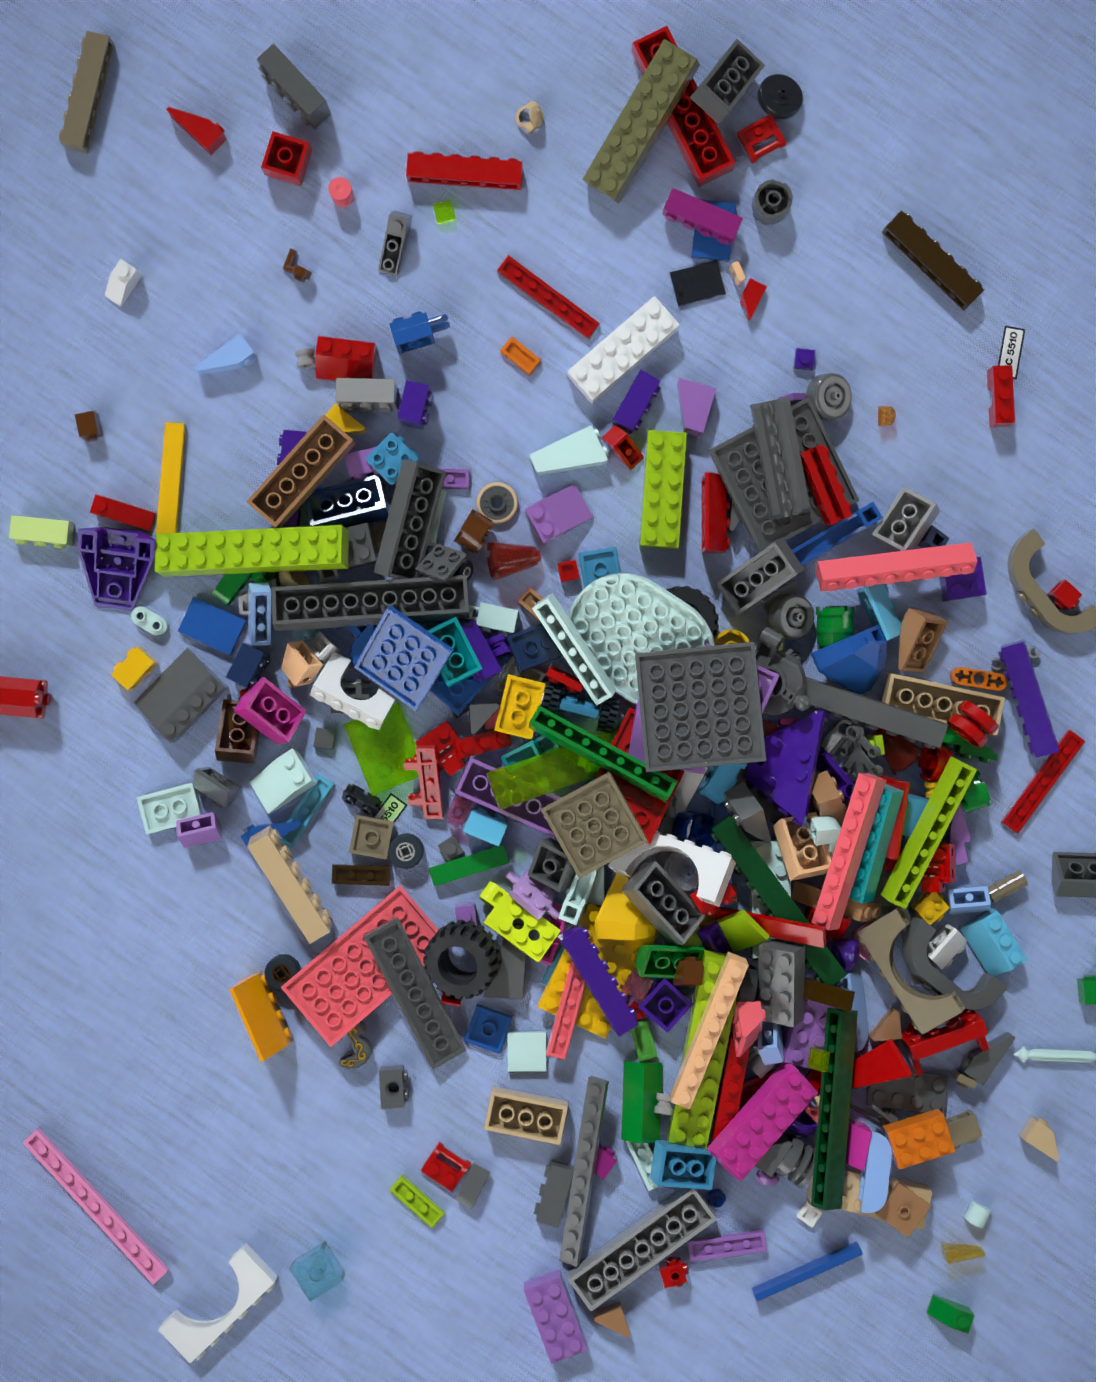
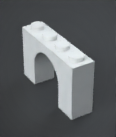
(329, 690)

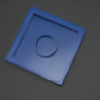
(488, 1028)

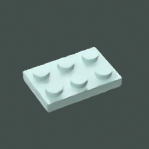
(165, 807)

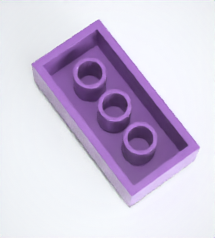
(806, 1034)
(555, 1316)

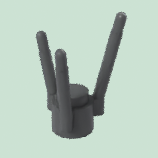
(885, 1115)

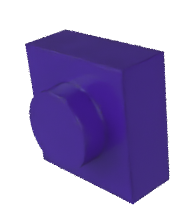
(804, 359)

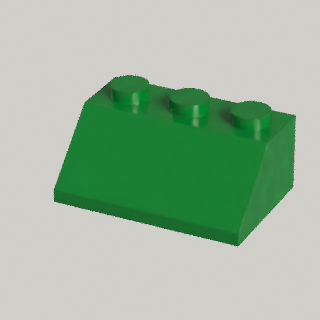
(662, 960)

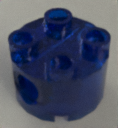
(694, 827)

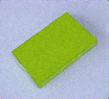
(741, 930)

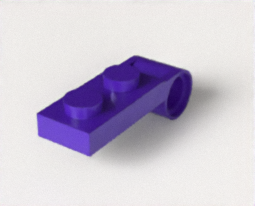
(827, 763)

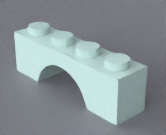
(577, 898)

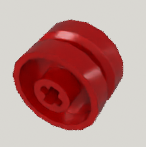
(972, 724)

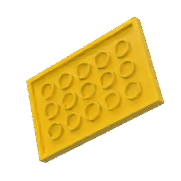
(619, 958)

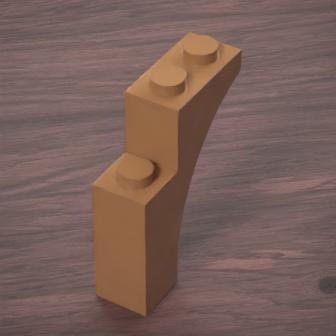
(809, 895)

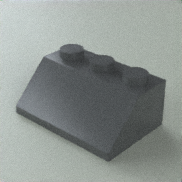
(1074, 874)

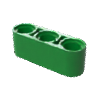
(230, 587)

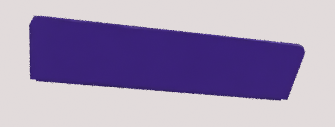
(714, 938)

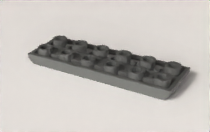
(780, 458)

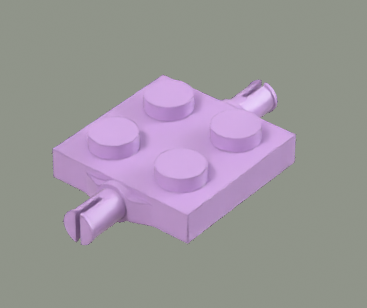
(532, 895)

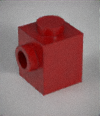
(1064, 595)

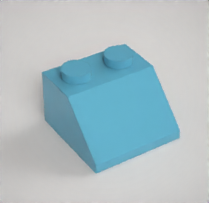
(486, 826)

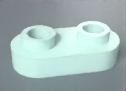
(149, 620)

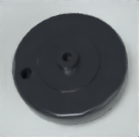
(780, 96)

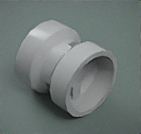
(664, 1105)

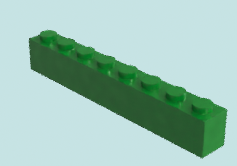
(601, 754)

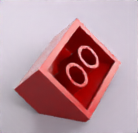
(344, 358)

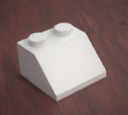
(945, 946)

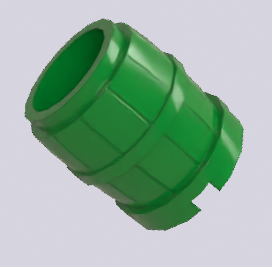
(834, 624)

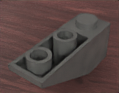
(395, 242)

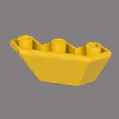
(620, 917)

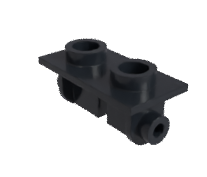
(353, 796)

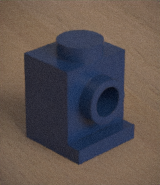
(933, 538)

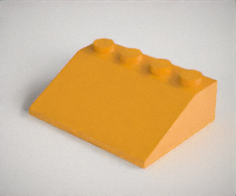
(261, 1015)

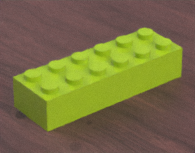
(662, 490)

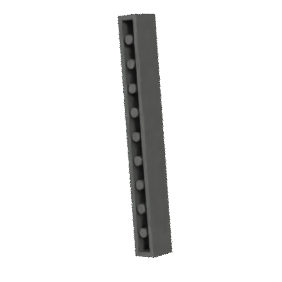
(873, 712)

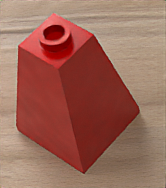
(880, 1066)

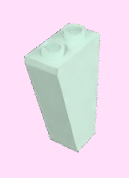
(570, 453)

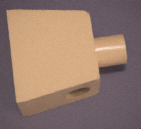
(300, 664)

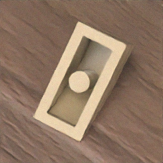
(1040, 1136)

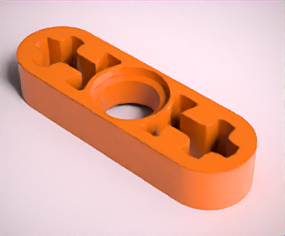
(991, 686)

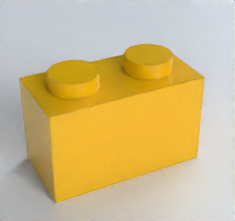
(133, 668)

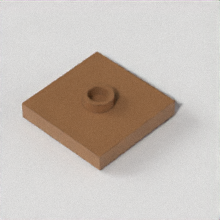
(903, 1209)

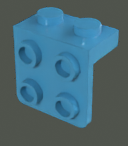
(389, 456)

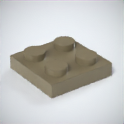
(371, 837)

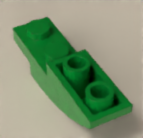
(966, 749)

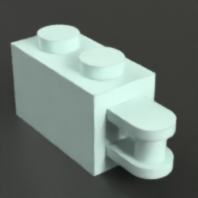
(495, 618)

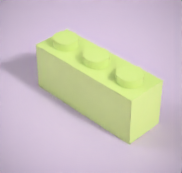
(41, 531)

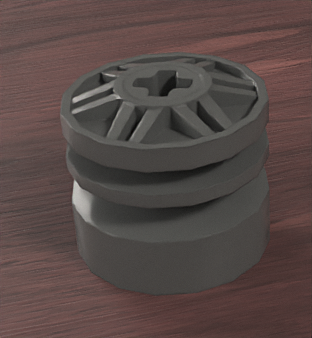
(797, 1162)

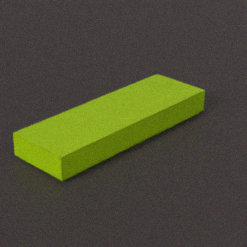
(417, 1201)

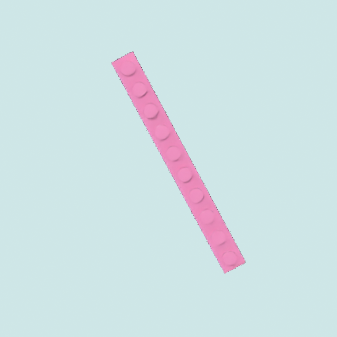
(96, 1206)

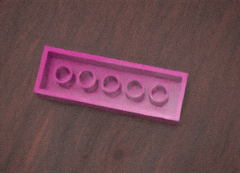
(762, 1120)

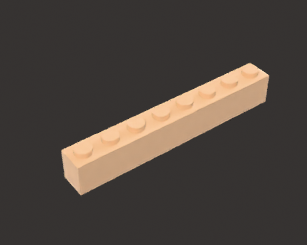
(709, 1030)

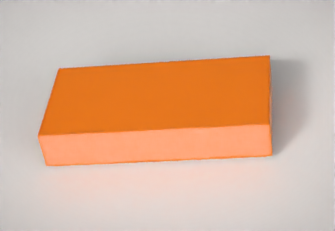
(520, 356)

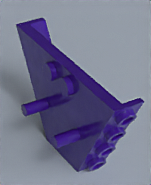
(790, 766)

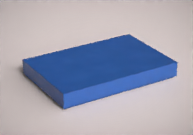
(709, 247)
(212, 625)

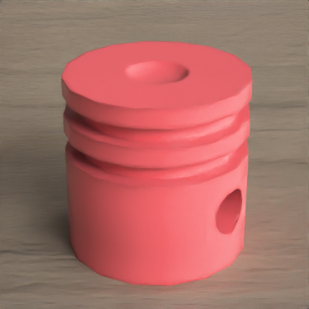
(341, 192)

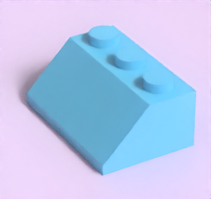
(880, 609)
(993, 943)

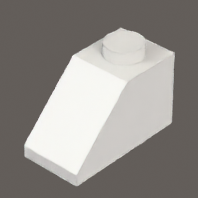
(122, 282)

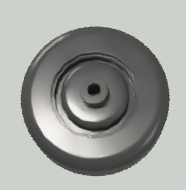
(830, 395)
(791, 616)

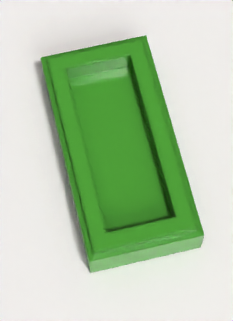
(644, 1041)

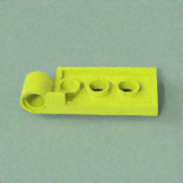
(506, 911)

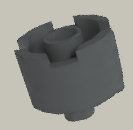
(775, 192)

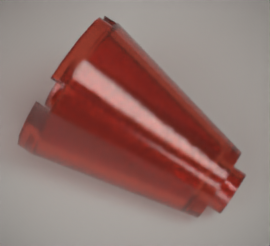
(510, 559)
(898, 751)

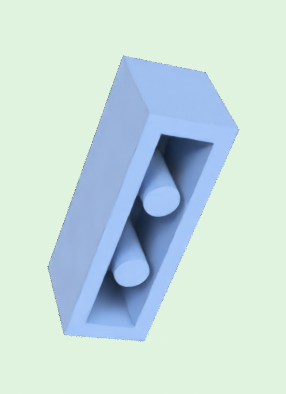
(259, 614)

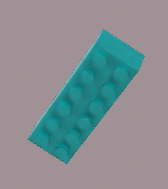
(876, 846)

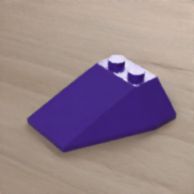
(115, 564)

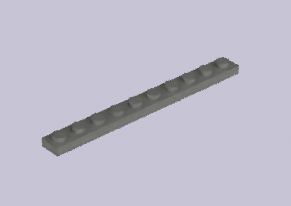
(584, 1170)

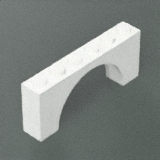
(712, 867)
(194, 1336)

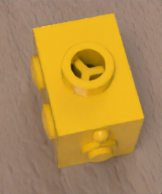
(930, 907)

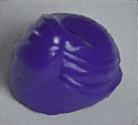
(845, 952)
(803, 1125)

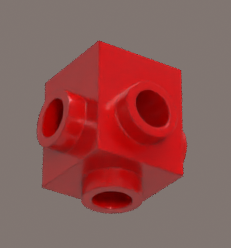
(673, 1272)

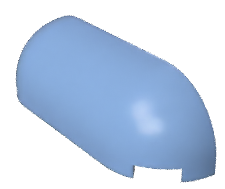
(853, 982)
(875, 1176)

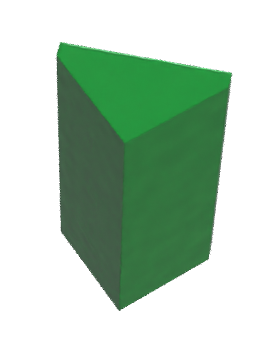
(640, 1088)

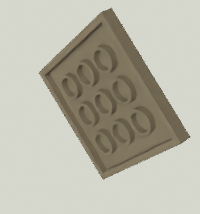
(594, 825)

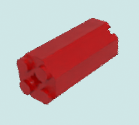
(23, 697)

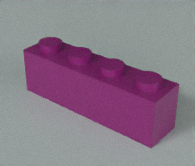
(702, 217)

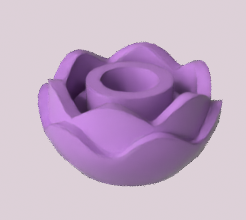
(765, 1179)

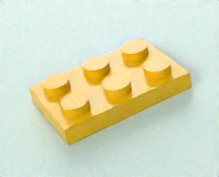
(518, 706)

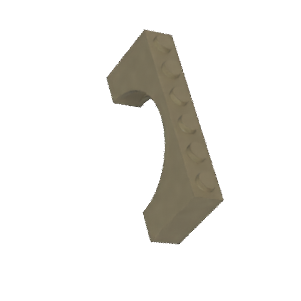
(924, 1009)

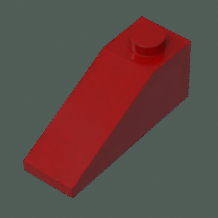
(201, 129)
(122, 512)

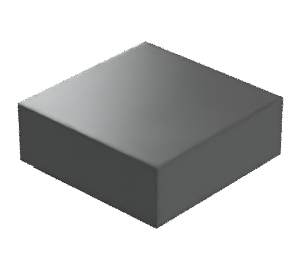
(324, 738)

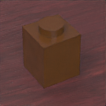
(89, 426)

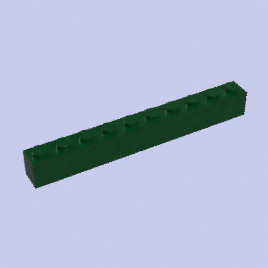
(773, 894)
(834, 1110)

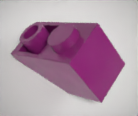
(605, 1160)

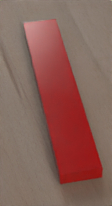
(548, 297)
(1042, 782)
(784, 928)

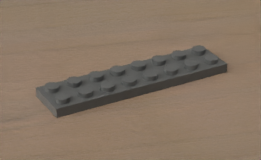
(414, 992)

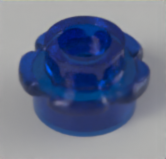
(716, 1202)

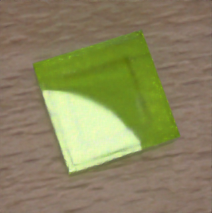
(444, 212)
(818, 1059)

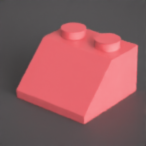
(746, 1024)

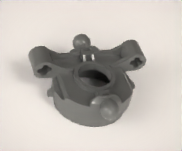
(788, 668)

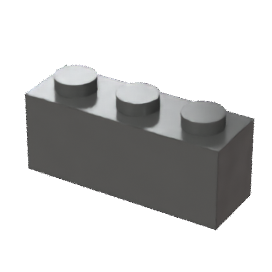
(553, 1193)

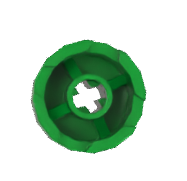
(976, 795)

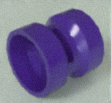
(499, 645)

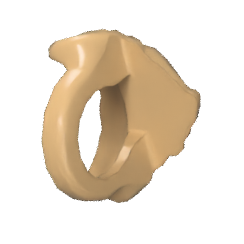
(536, 117)

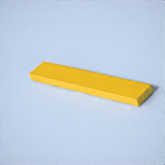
(170, 478)

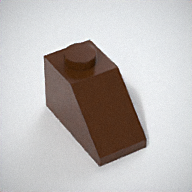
(689, 972)

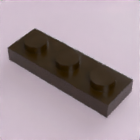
(361, 874)

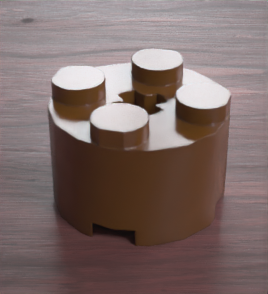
(473, 530)

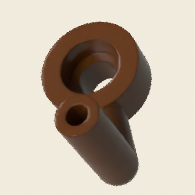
(300, 273)

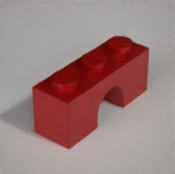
(1001, 384)

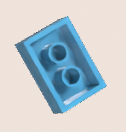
(682, 1166)

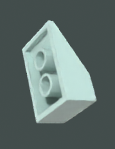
(283, 781)

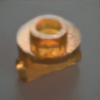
(886, 415)

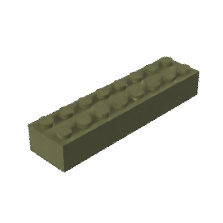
(641, 121)

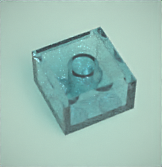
(317, 1271)

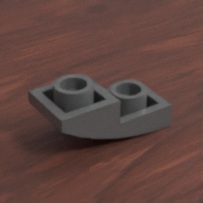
(472, 1186)

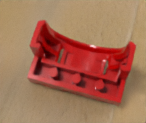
(959, 1030)

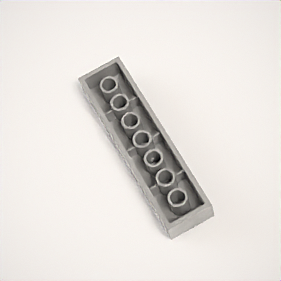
(641, 1246)

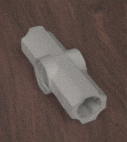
(835, 737)

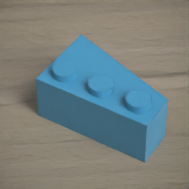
(719, 781)

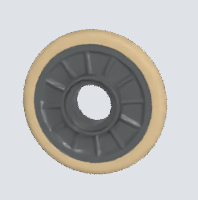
(501, 491)

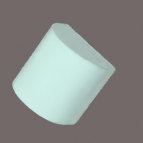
(977, 1214)

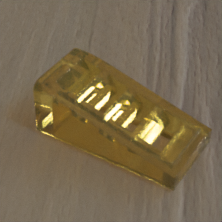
(960, 1252)

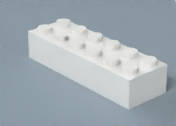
(623, 350)

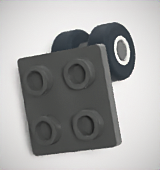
(445, 562)

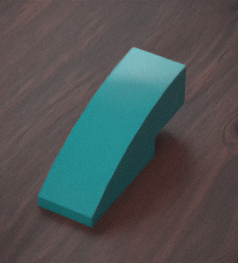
(533, 748)

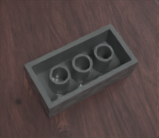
(727, 81)
(293, 86)
(760, 576)
(663, 903)
(782, 981)

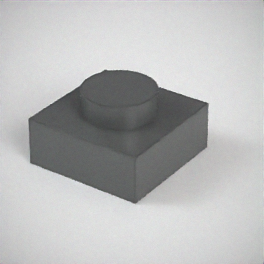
(450, 848)

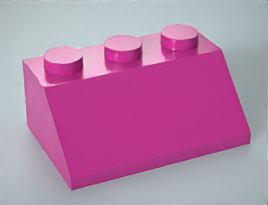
(270, 711)

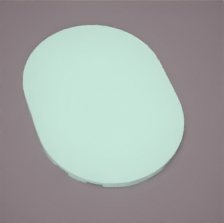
(633, 616)

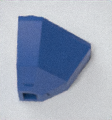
(854, 661)

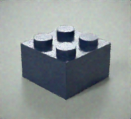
(248, 665)

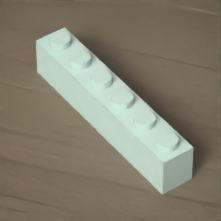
(574, 649)

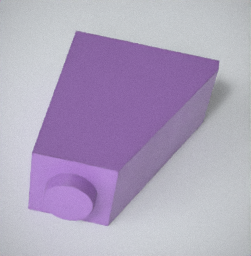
(695, 405)

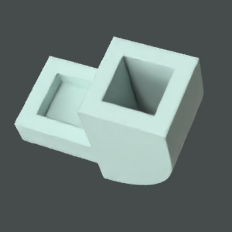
(825, 831)

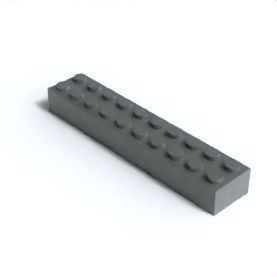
(367, 601)

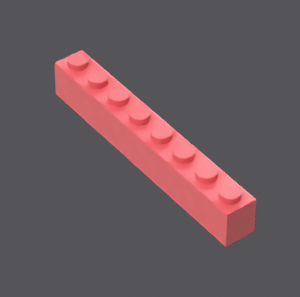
(896, 567)
(848, 851)

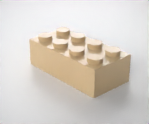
(526, 1115)

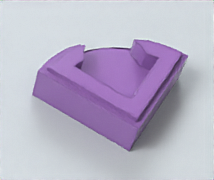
(795, 397)

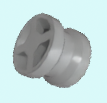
(305, 358)

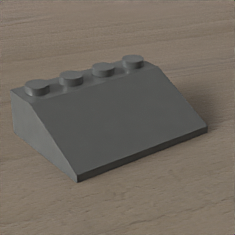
(180, 695)

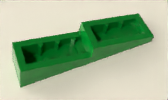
(468, 865)

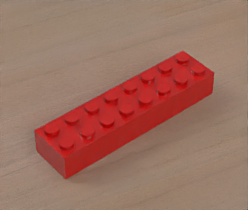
(689, 124)

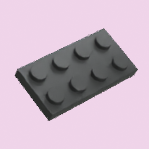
(914, 1093)

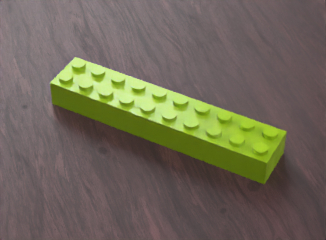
(252, 551)
(693, 1125)

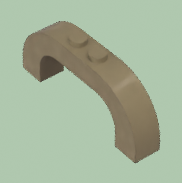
(1034, 596)

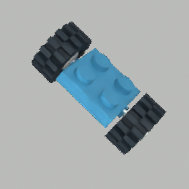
(586, 707)

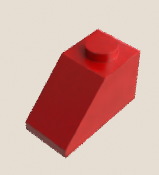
(623, 447)

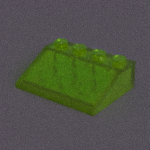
(383, 750)

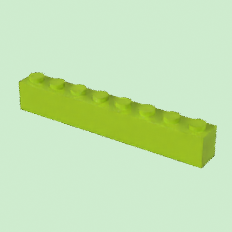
(928, 832)

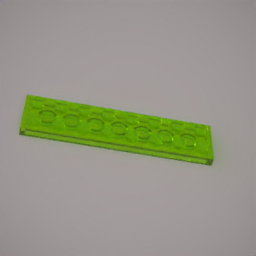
(541, 775)

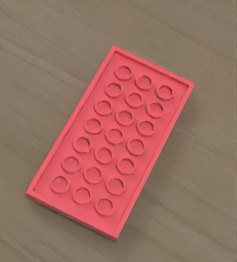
(345, 978)

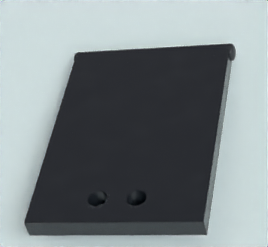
(697, 283)

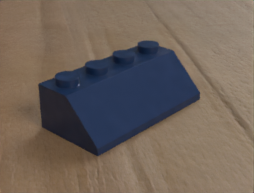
(348, 503)

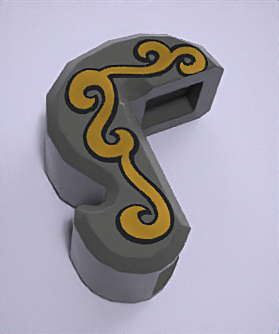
(361, 1047)

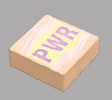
(737, 273)

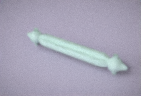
(1055, 1055)

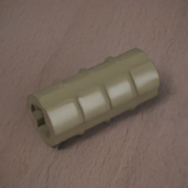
(1007, 886)

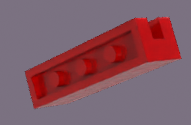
(824, 485)

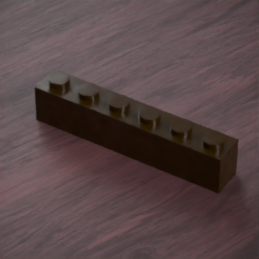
(932, 260)

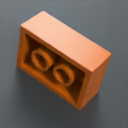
(919, 1138)

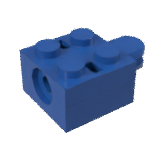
(416, 330)

